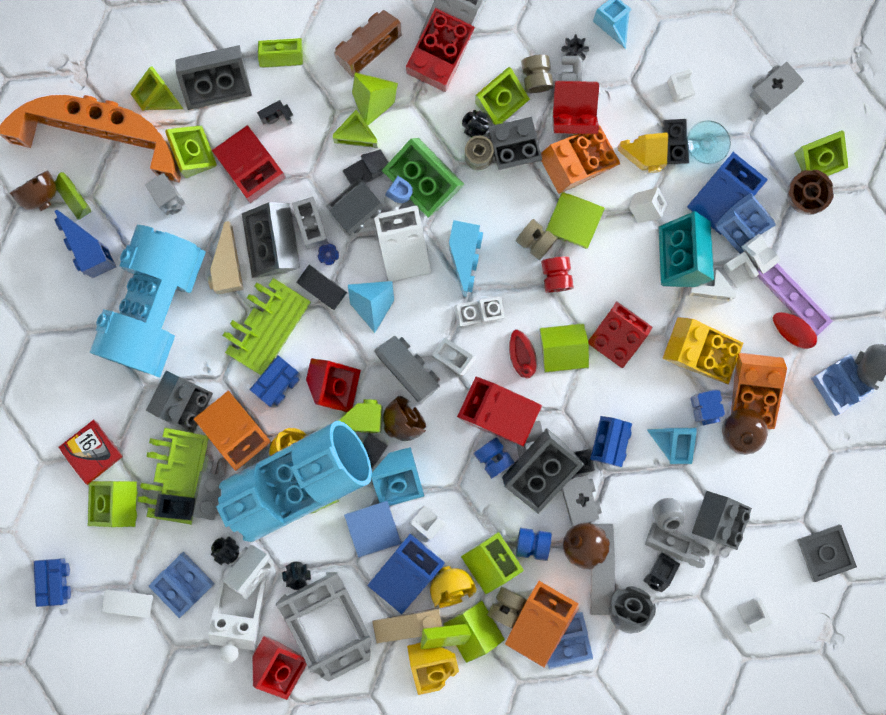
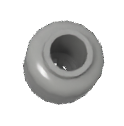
(668, 514)

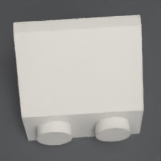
(248, 571)

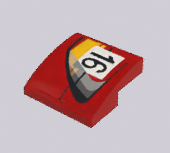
(90, 452)

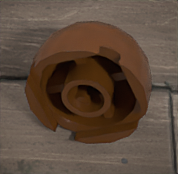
(36, 192)
(810, 192)
(402, 421)
(745, 431)
(586, 545)

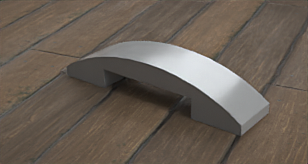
(603, 578)

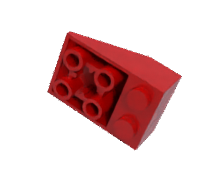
(439, 50)
(249, 164)
(499, 411)

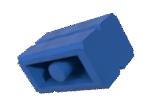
(275, 381)
(707, 407)
(611, 441)
(51, 582)

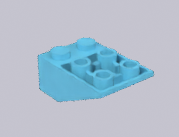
(462, 246)

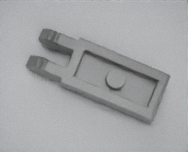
(208, 489)
(677, 546)

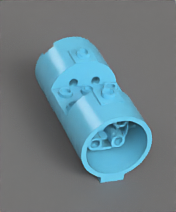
(159, 268)
(294, 482)

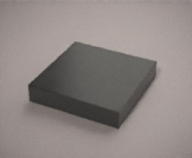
(827, 553)

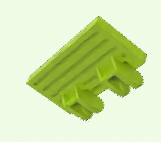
(269, 327)
(182, 468)

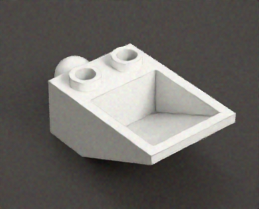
(403, 245)
(235, 615)

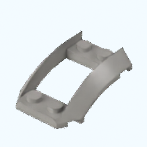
(311, 598)

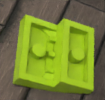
(575, 220)

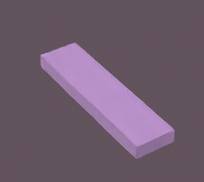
(795, 298)

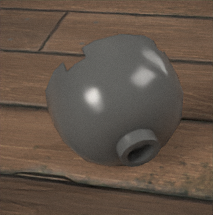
(872, 365)
(631, 610)

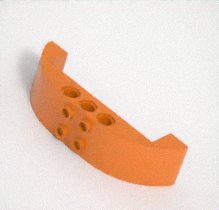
(94, 119)

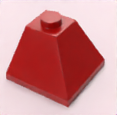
(332, 384)
(276, 668)

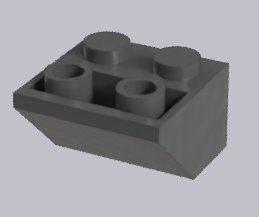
(514, 143)
(355, 206)
(178, 401)
(722, 520)

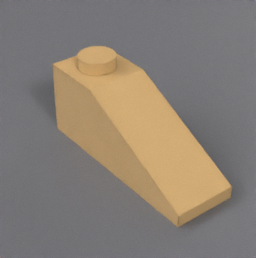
(225, 266)
(406, 625)

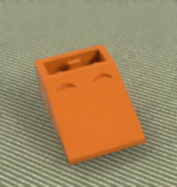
(578, 159)
(759, 385)
(232, 430)
(542, 623)

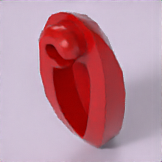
(795, 330)
(522, 354)

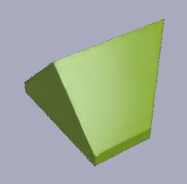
(153, 93)
(373, 96)
(355, 132)

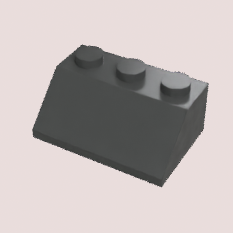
(213, 77)
(270, 239)
(408, 368)
(542, 471)

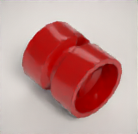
(557, 274)

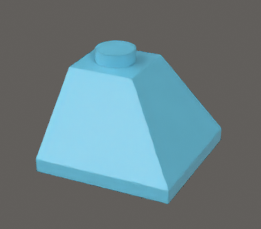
(397, 478)

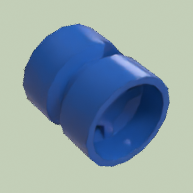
(488, 451)
(533, 544)

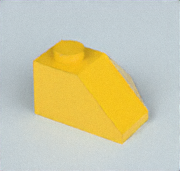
(647, 151)
(431, 667)

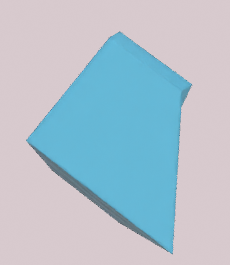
(613, 19)
(372, 301)
(676, 443)

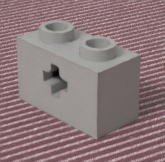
(785, 78)
(165, 194)
(310, 223)
(577, 512)

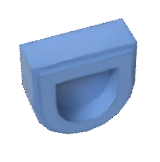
(399, 191)

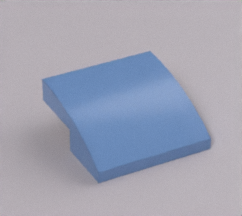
(744, 222)
(841, 385)
(372, 529)
(181, 584)
(573, 646)

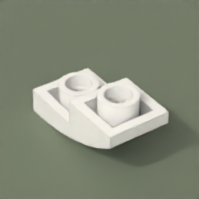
(479, 311)
(127, 603)

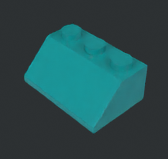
(686, 251)

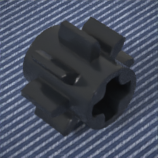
(579, 45)
(475, 123)
(225, 550)
(296, 575)

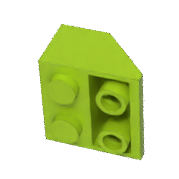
(492, 563)

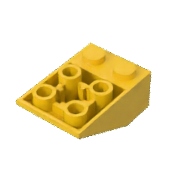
(702, 350)

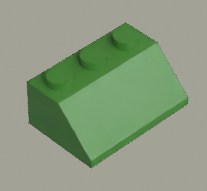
(429, 177)

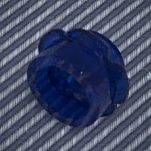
(328, 260)

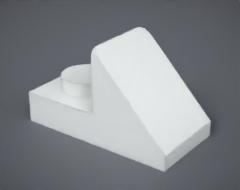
(718, 290)
(453, 356)

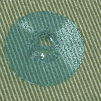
(716, 136)

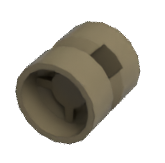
(536, 70)
(478, 152)
(537, 247)
(511, 600)

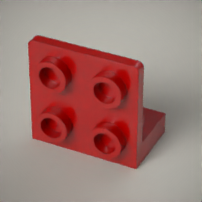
(575, 107)
(620, 335)

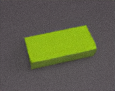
(280, 52)
(72, 196)
(445, 636)

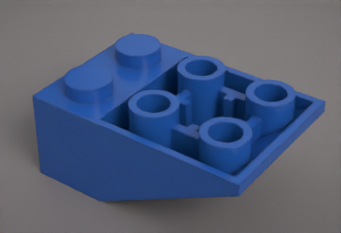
(726, 188)
(90, 254)
(406, 573)

